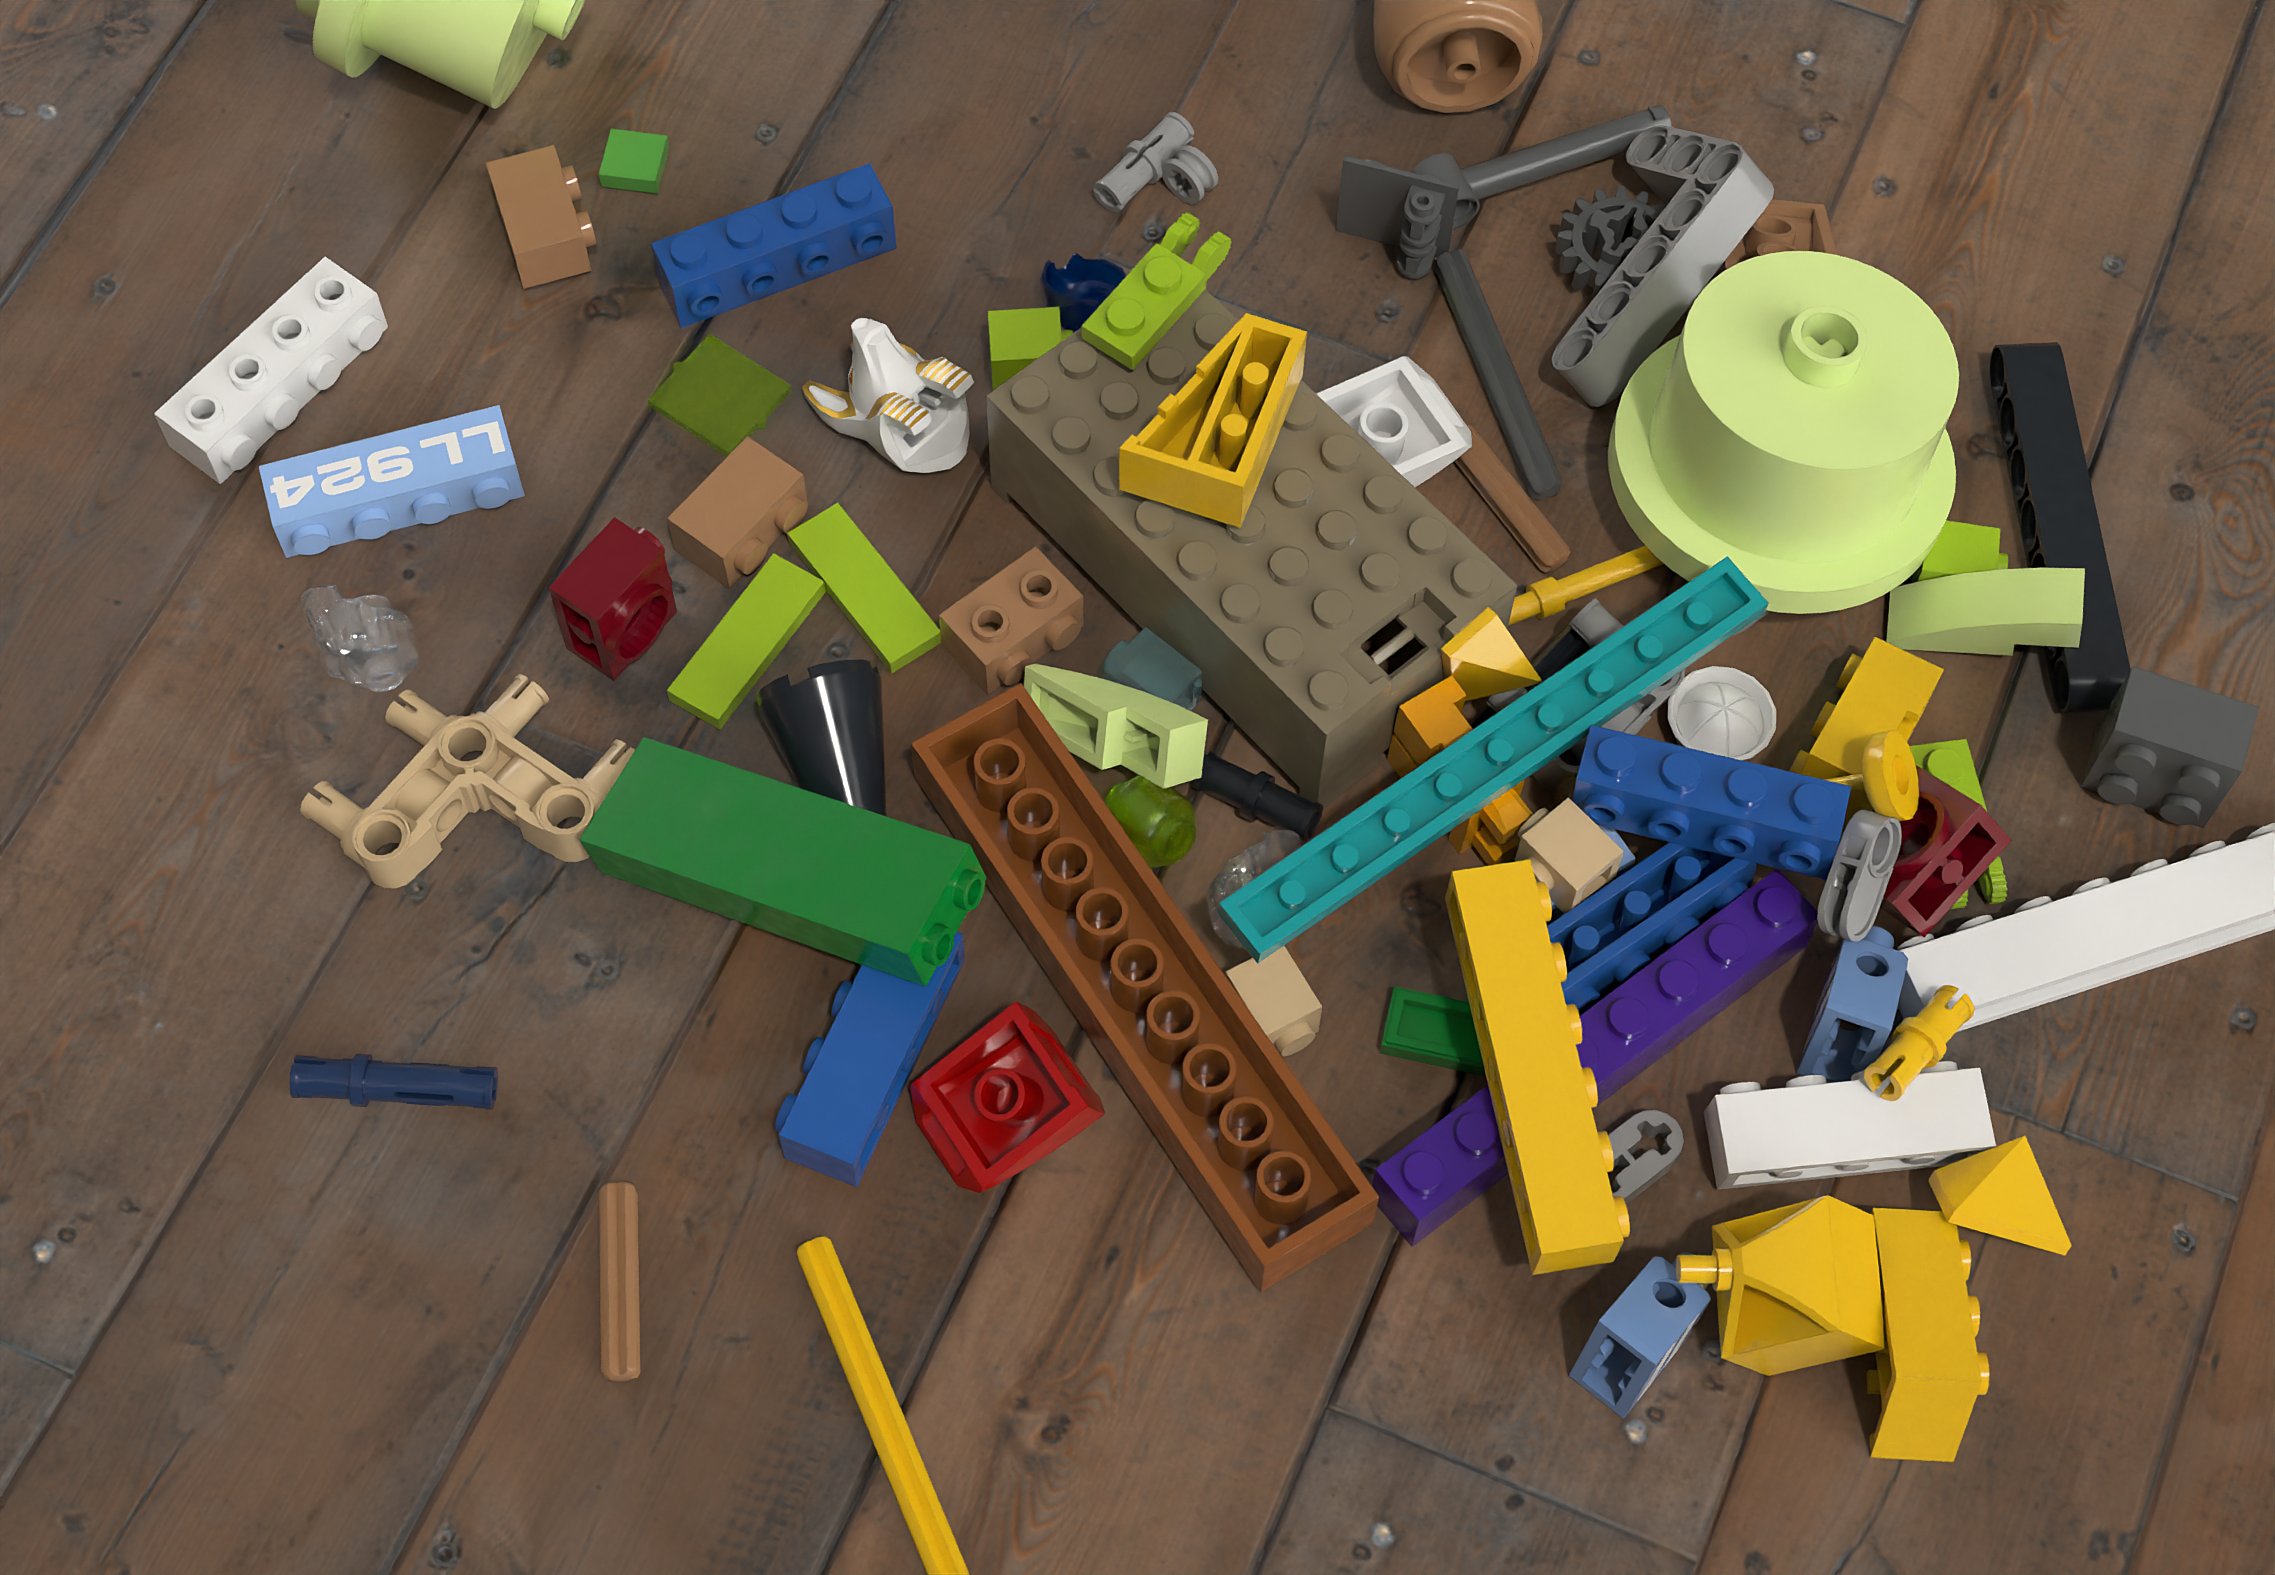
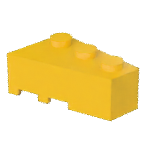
(1221, 427)
(1880, 694)
(1930, 1327)

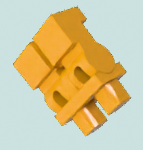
(1425, 729)

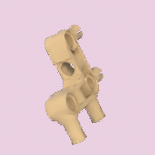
(440, 789)

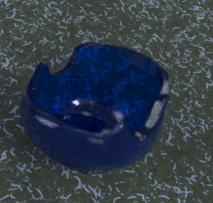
(1078, 287)

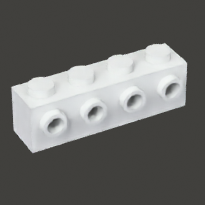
(272, 370)
(1845, 1127)

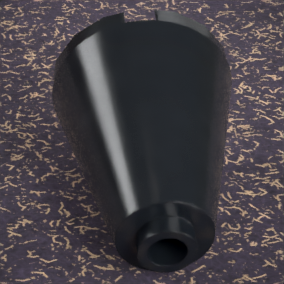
(831, 731)

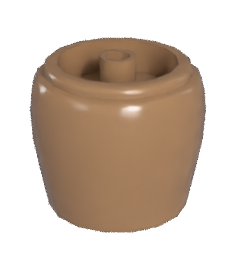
(1456, 51)

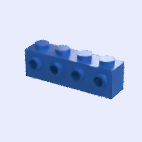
(774, 245)
(1711, 802)
(1643, 916)
(862, 1068)

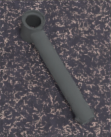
(1538, 160)

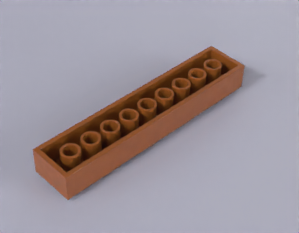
(1145, 988)

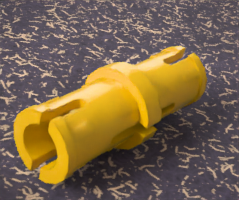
(1919, 1042)

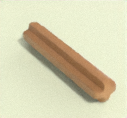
(1513, 505)
(619, 1282)

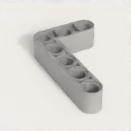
(1712, 203)

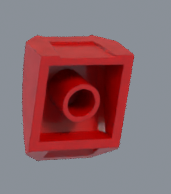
(1003, 1100)

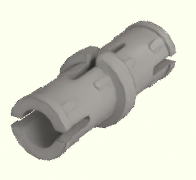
(1143, 162)

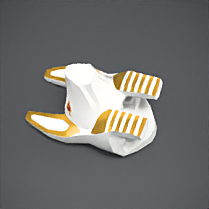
(898, 402)

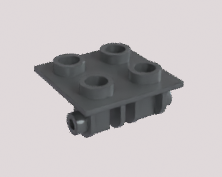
(1398, 211)

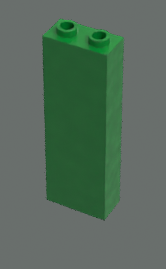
(786, 860)

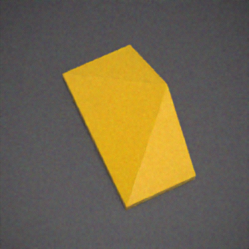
(1486, 659)
(2001, 1196)

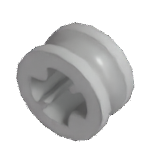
(1189, 174)

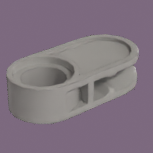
(1859, 875)

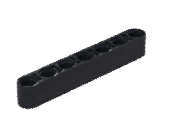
(2059, 514)

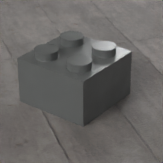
(2169, 747)

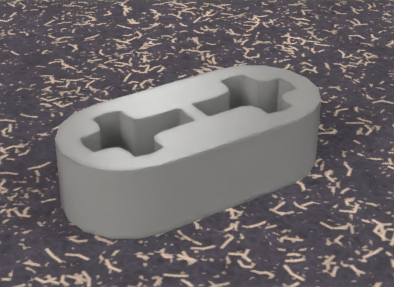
(1651, 1166)

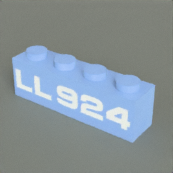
(391, 482)

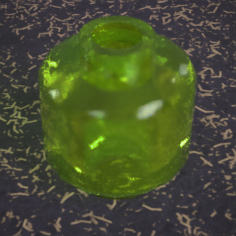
(1155, 820)

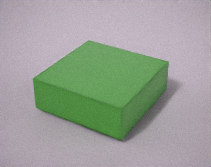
(634, 161)

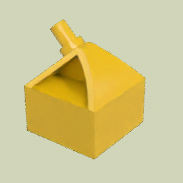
(1794, 1285)

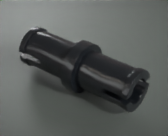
(1258, 796)

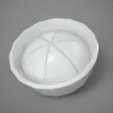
(1722, 713)

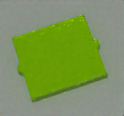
(719, 395)

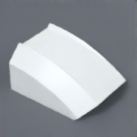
(1402, 418)

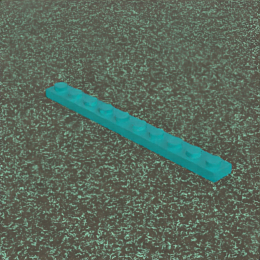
(1490, 760)

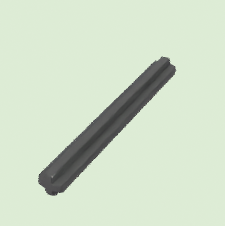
(1498, 375)

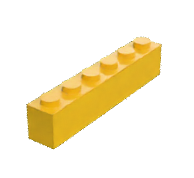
(1535, 1068)

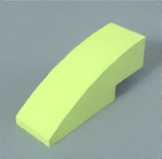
(1989, 611)
(1120, 725)

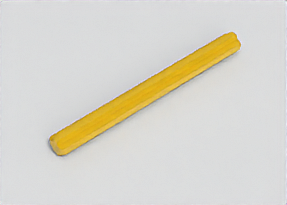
(880, 1409)

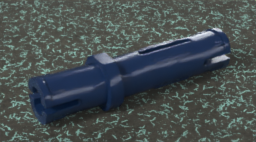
(408, 1083)

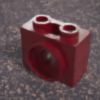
(614, 598)
(1939, 854)

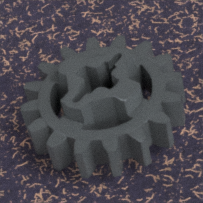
(1602, 235)

